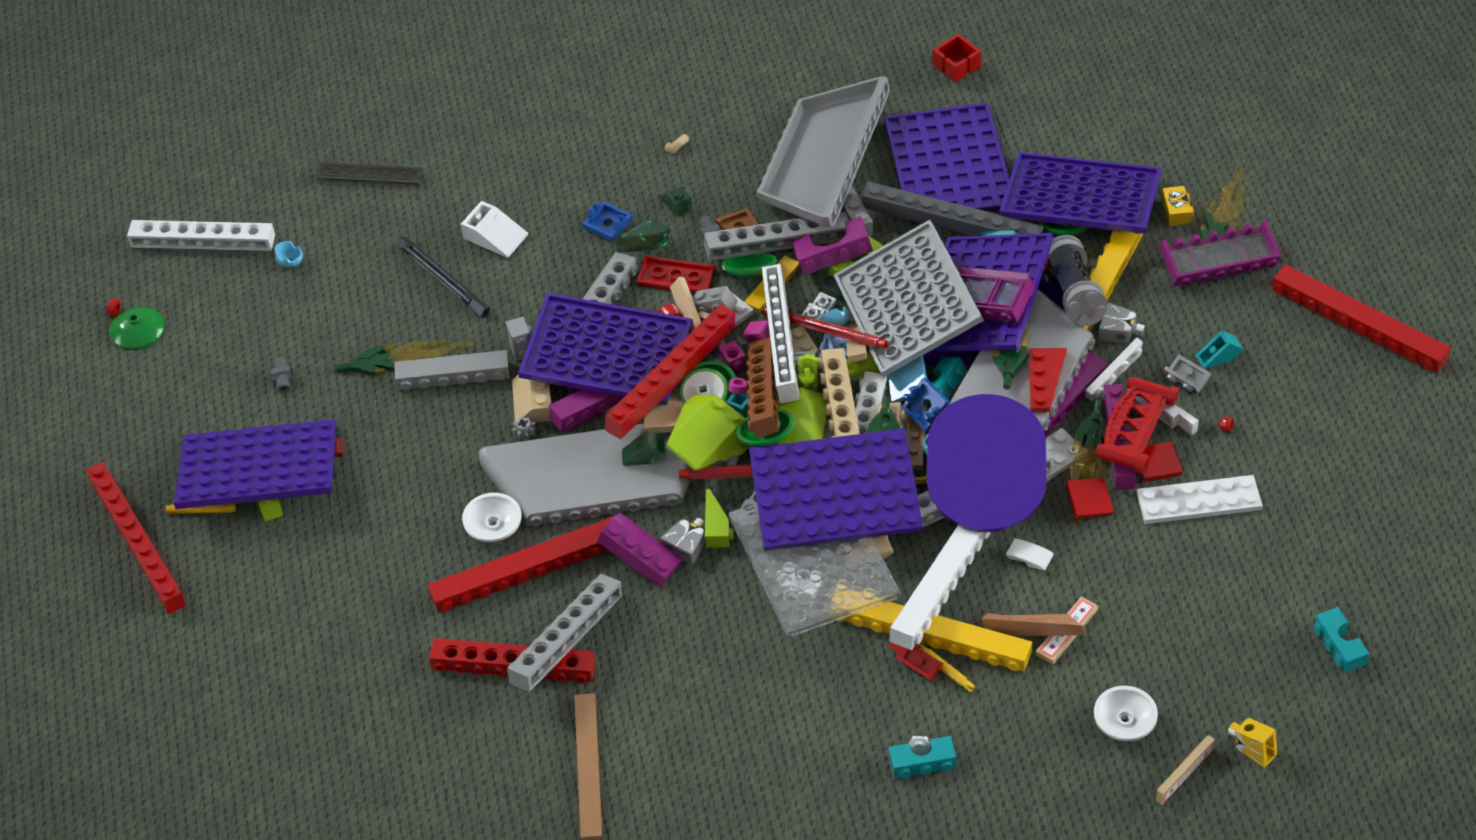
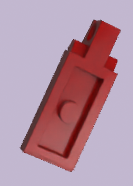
(918, 660)

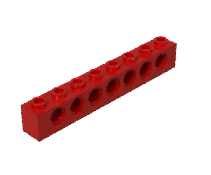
(502, 655)

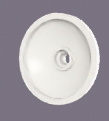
(489, 510)
(1127, 704)

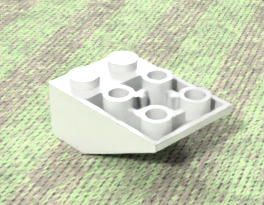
(492, 230)

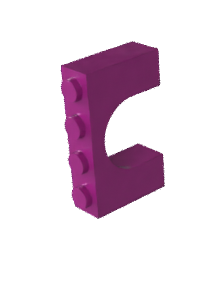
(852, 245)

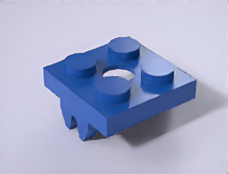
(603, 212)
(914, 403)

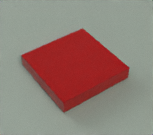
(1162, 462)
(1089, 498)

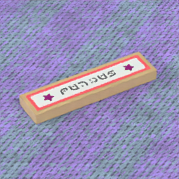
(1055, 645)
(1185, 769)

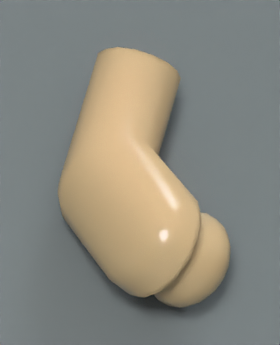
(677, 144)

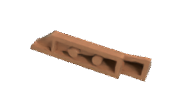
(1033, 624)

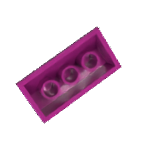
(639, 549)

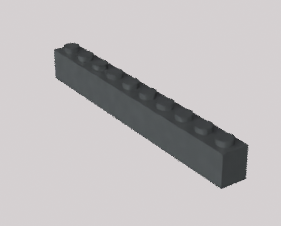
(940, 212)

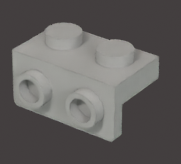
(1188, 373)

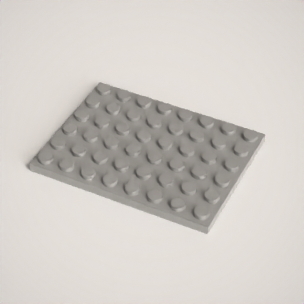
(908, 297)

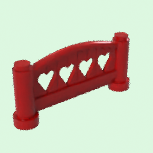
(1132, 454)

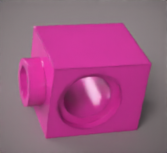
(756, 331)
(732, 356)

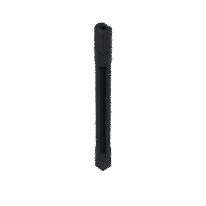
(443, 276)

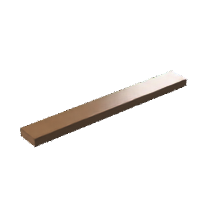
(588, 767)

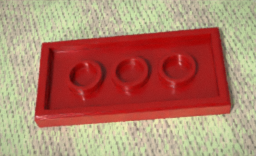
(663, 272)

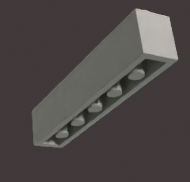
(452, 370)

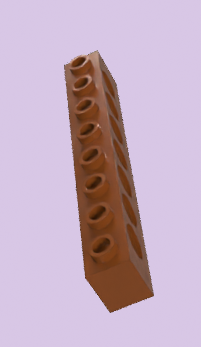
(762, 389)

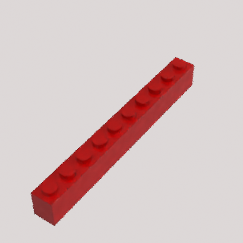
(1361, 318)
(669, 372)
(136, 538)
(517, 567)

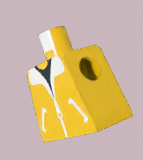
(1255, 740)

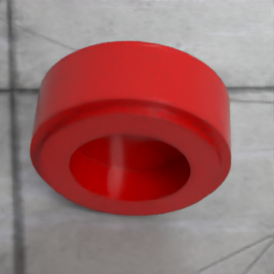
(113, 307)

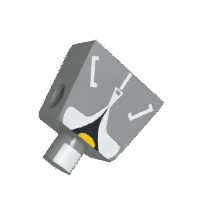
(1119, 325)
(686, 539)

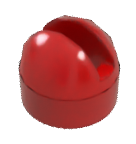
(1226, 424)

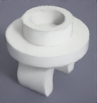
(919, 745)

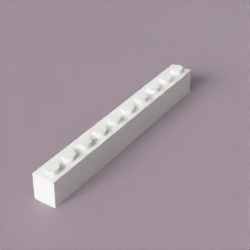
(780, 334)
(935, 587)

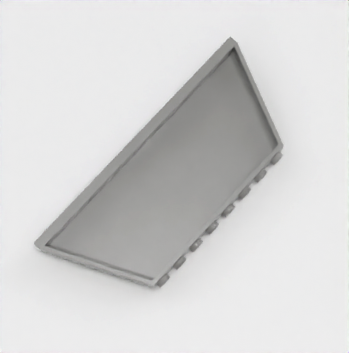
(823, 150)
(1047, 329)
(582, 476)

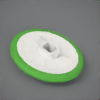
(702, 380)

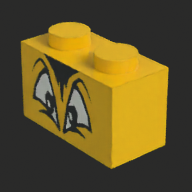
(1177, 206)

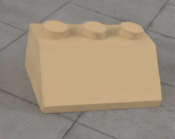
(531, 399)

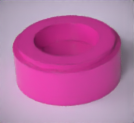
(738, 386)

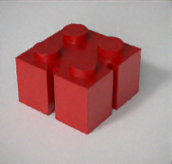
(956, 57)

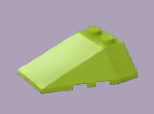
(808, 416)
(706, 432)

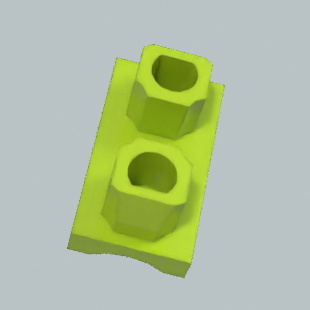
(808, 371)

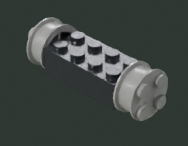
(1082, 297)

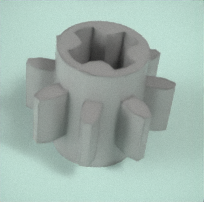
(523, 428)

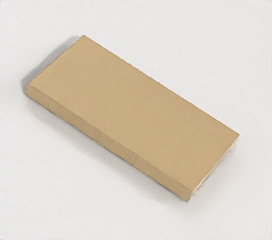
(664, 417)

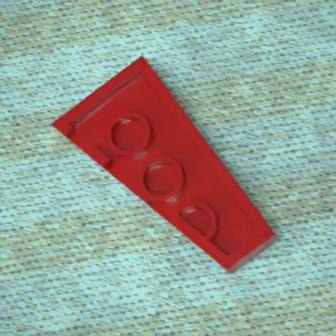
(1044, 375)

